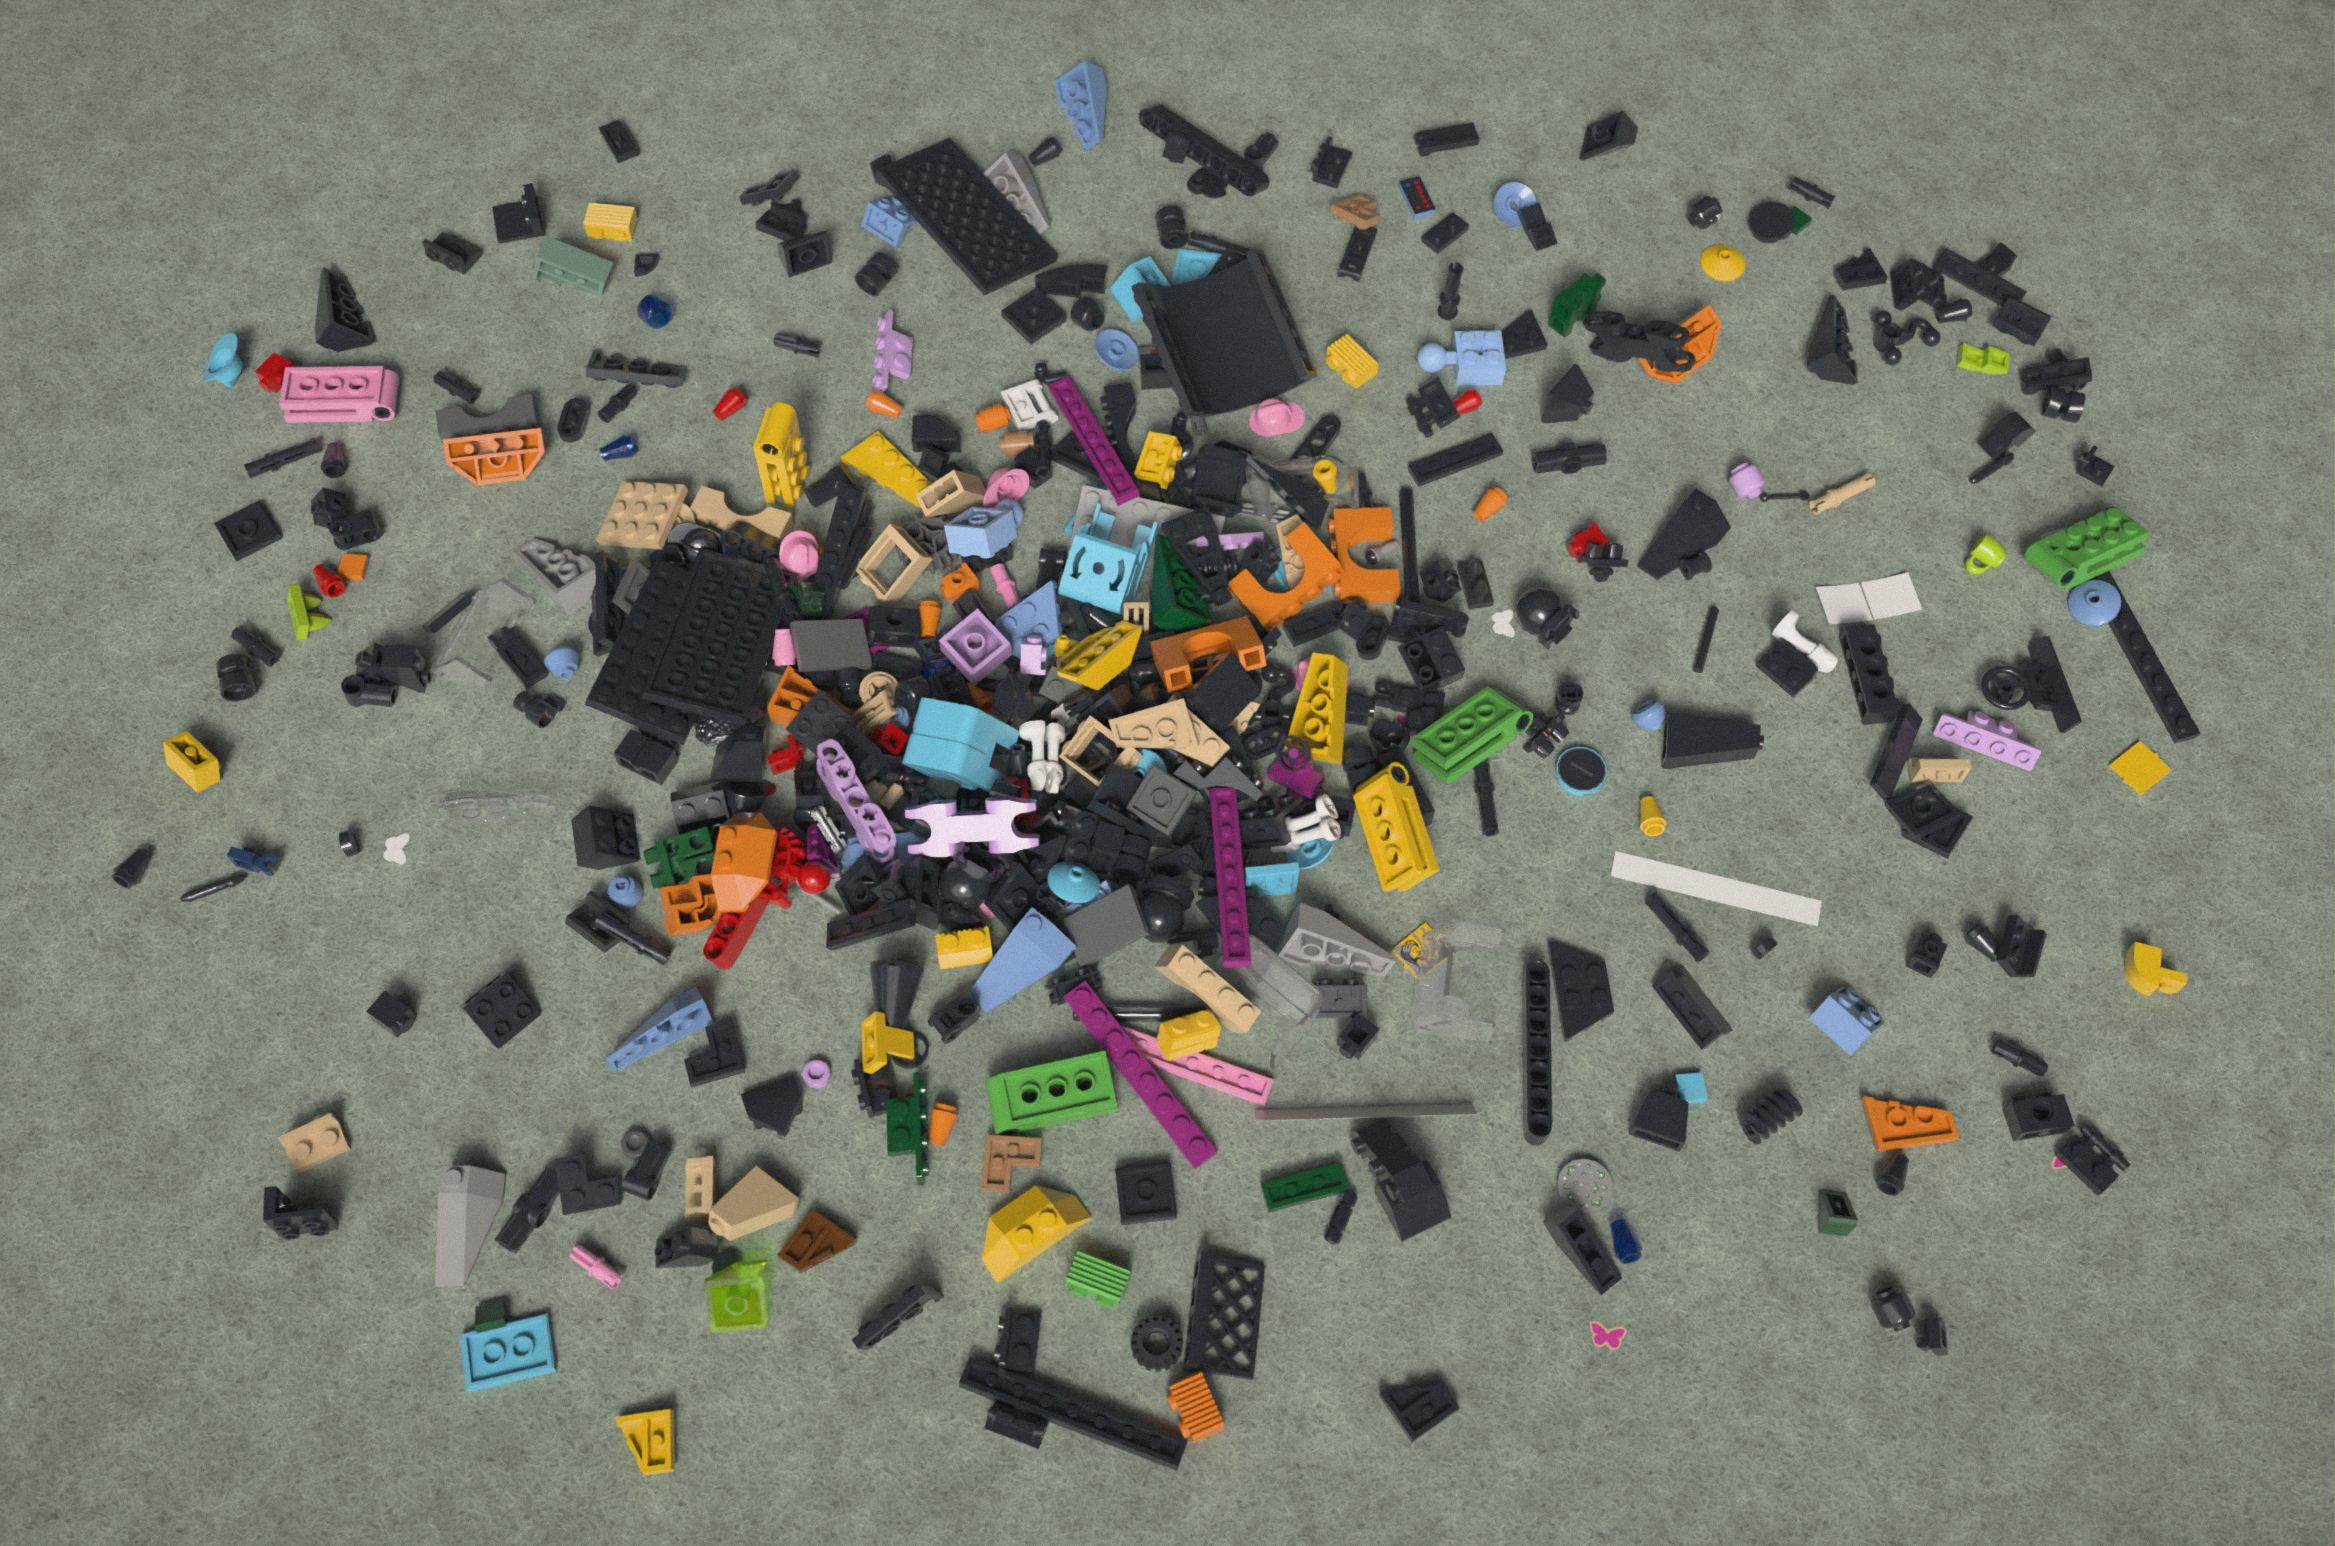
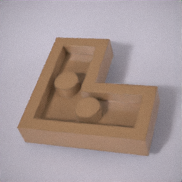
(1357, 210)
(1002, 1155)

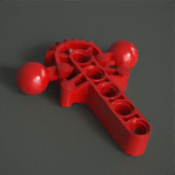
(787, 866)

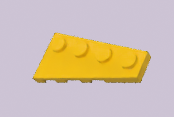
(887, 466)

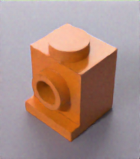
(958, 582)

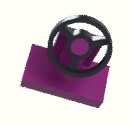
(1296, 770)

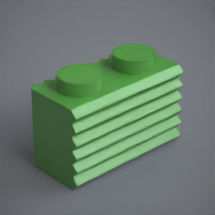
(1098, 1279)

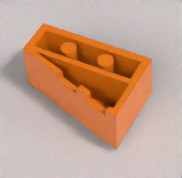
(792, 696)

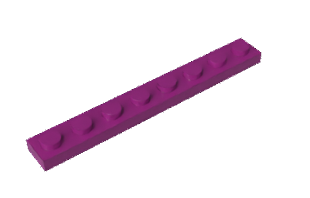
(1093, 441)
(1229, 878)
(1140, 1075)

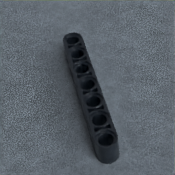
(1206, 150)
(1533, 1063)

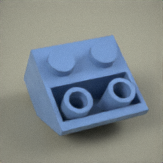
(1847, 1019)

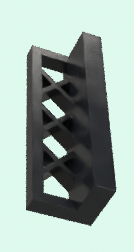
(605, 613)

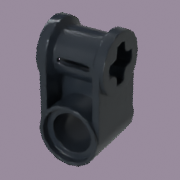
(357, 530)
(954, 1019)

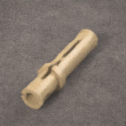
(1835, 496)

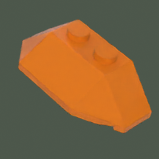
(1703, 331)
(495, 456)
(742, 860)

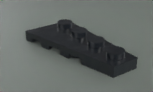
(614, 368)
(1072, 455)

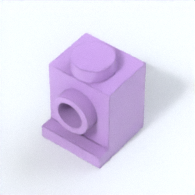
(1032, 655)

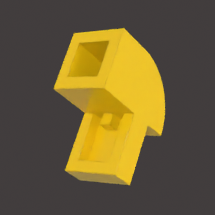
(2145, 972)

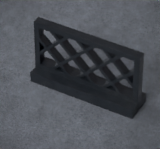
(1199, 1316)

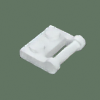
(1022, 409)

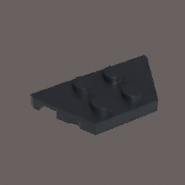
(1260, 919)
(1580, 989)

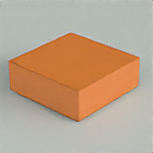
(353, 566)

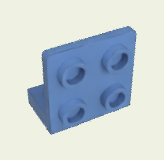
(888, 220)

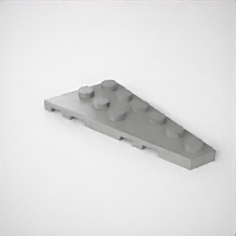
(1128, 515)

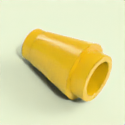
(1326, 475)
(1651, 817)

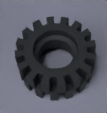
(1164, 1327)

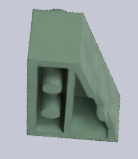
(572, 267)

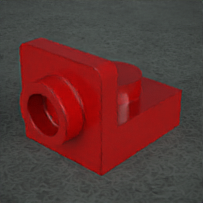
(785, 759)

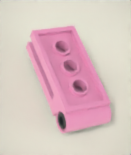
(338, 394)

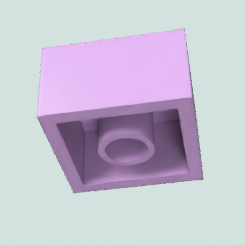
(975, 647)

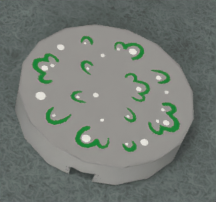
(1584, 1186)

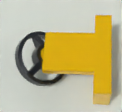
(883, 1040)

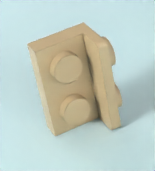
(1938, 769)
(314, 1142)

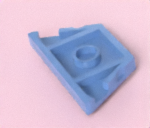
(1032, 616)

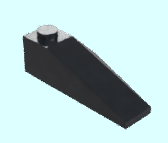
(337, 316)
(1831, 346)
(1299, 495)
(1692, 530)
(1111, 706)

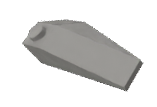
(1017, 185)
(562, 574)
(1322, 939)
(464, 1218)

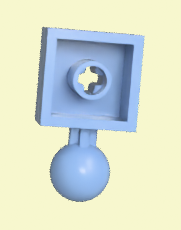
(1475, 356)
(984, 530)

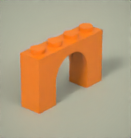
(1356, 526)
(1274, 608)
(1176, 652)

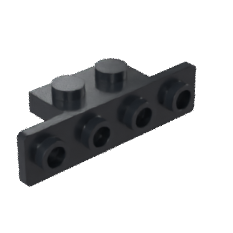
(2049, 685)

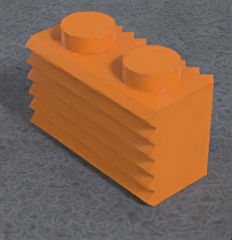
(1195, 1407)

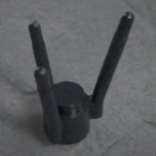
(1202, 939)

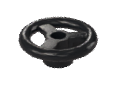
(1999, 697)

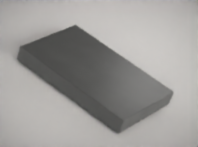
(830, 644)
(1106, 926)

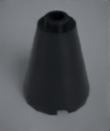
(895, 990)

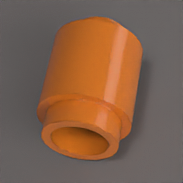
(992, 418)

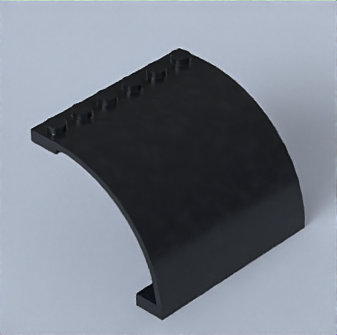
(1226, 337)

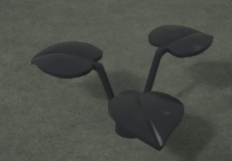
(1016, 700)

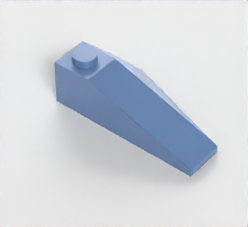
(1084, 98)
(1026, 956)
(672, 1022)

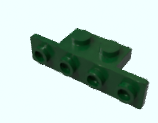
(905, 1127)

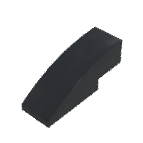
(1072, 280)

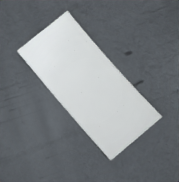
(1885, 597)

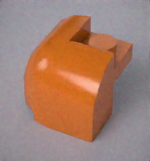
(689, 906)

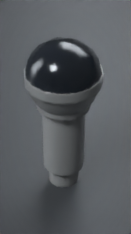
(1374, 555)

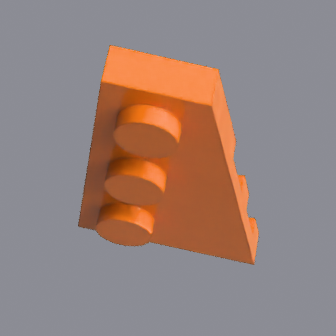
(1907, 1126)

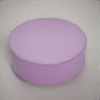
(816, 1073)

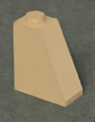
(951, 494)
(752, 1205)

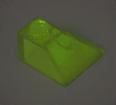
(738, 1297)

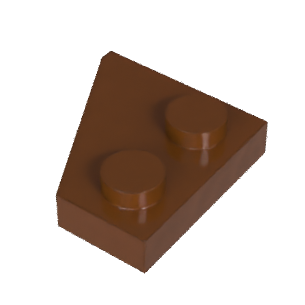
(814, 1243)

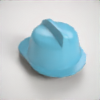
(224, 362)

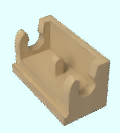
(700, 1187)

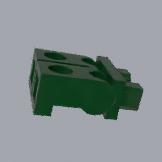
(1576, 303)
(675, 857)

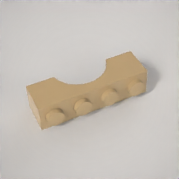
(712, 511)
(1193, 974)

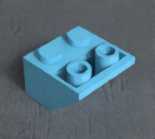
(1140, 271)

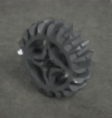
(930, 531)

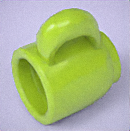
(1988, 552)

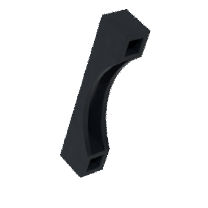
(1121, 409)

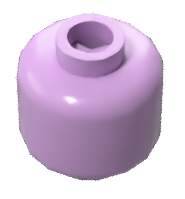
(1747, 481)

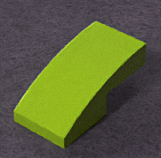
(1987, 361)

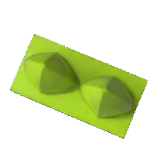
(304, 621)

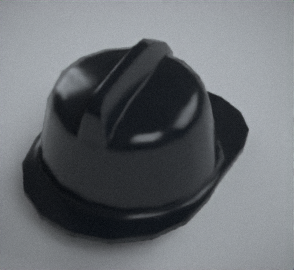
(692, 537)
(748, 796)

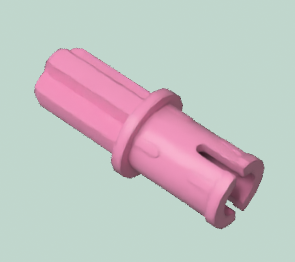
(1005, 585)
(596, 1266)

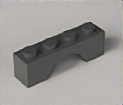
(516, 415)

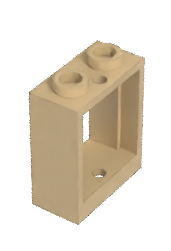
(890, 537)
(1085, 733)

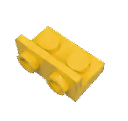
(1159, 458)

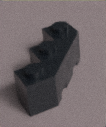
(1391, 1160)

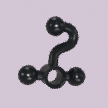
(1891, 335)
(1271, 674)

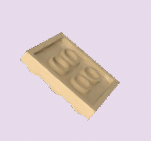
(642, 515)

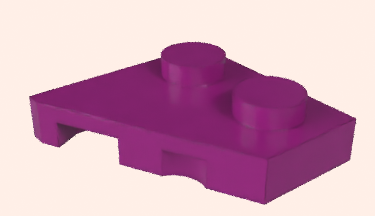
(819, 849)

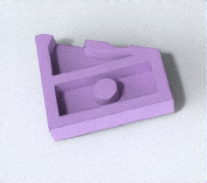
(1231, 541)

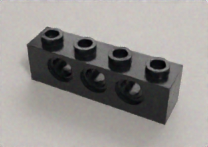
(1859, 665)

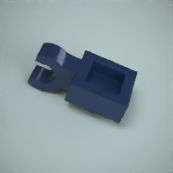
(248, 859)

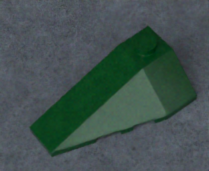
(1174, 593)

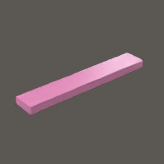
(1205, 1070)

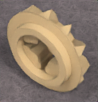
(878, 680)

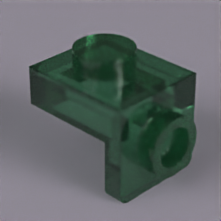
(809, 598)

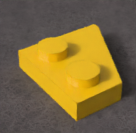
(651, 1439)

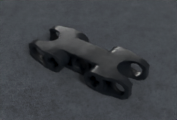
(1651, 342)

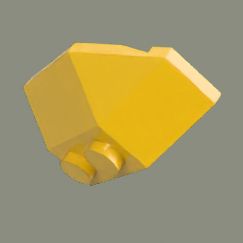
(1100, 655)
(1029, 1228)

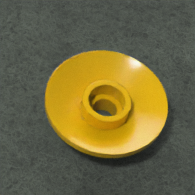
(1722, 262)

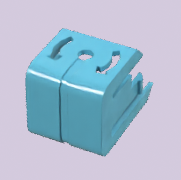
(1103, 570)
(956, 743)

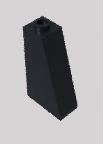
(1704, 741)

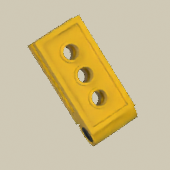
(781, 455)
(1395, 829)

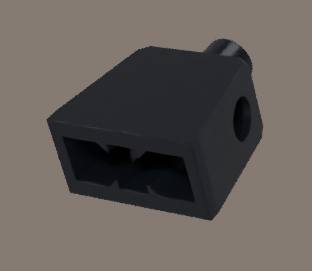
(1663, 1118)

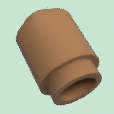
(1016, 442)

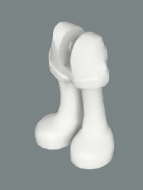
(1818, 653)
(1040, 771)
(1328, 829)

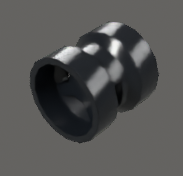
(1569, 704)

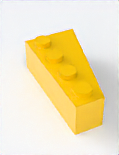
(1322, 708)

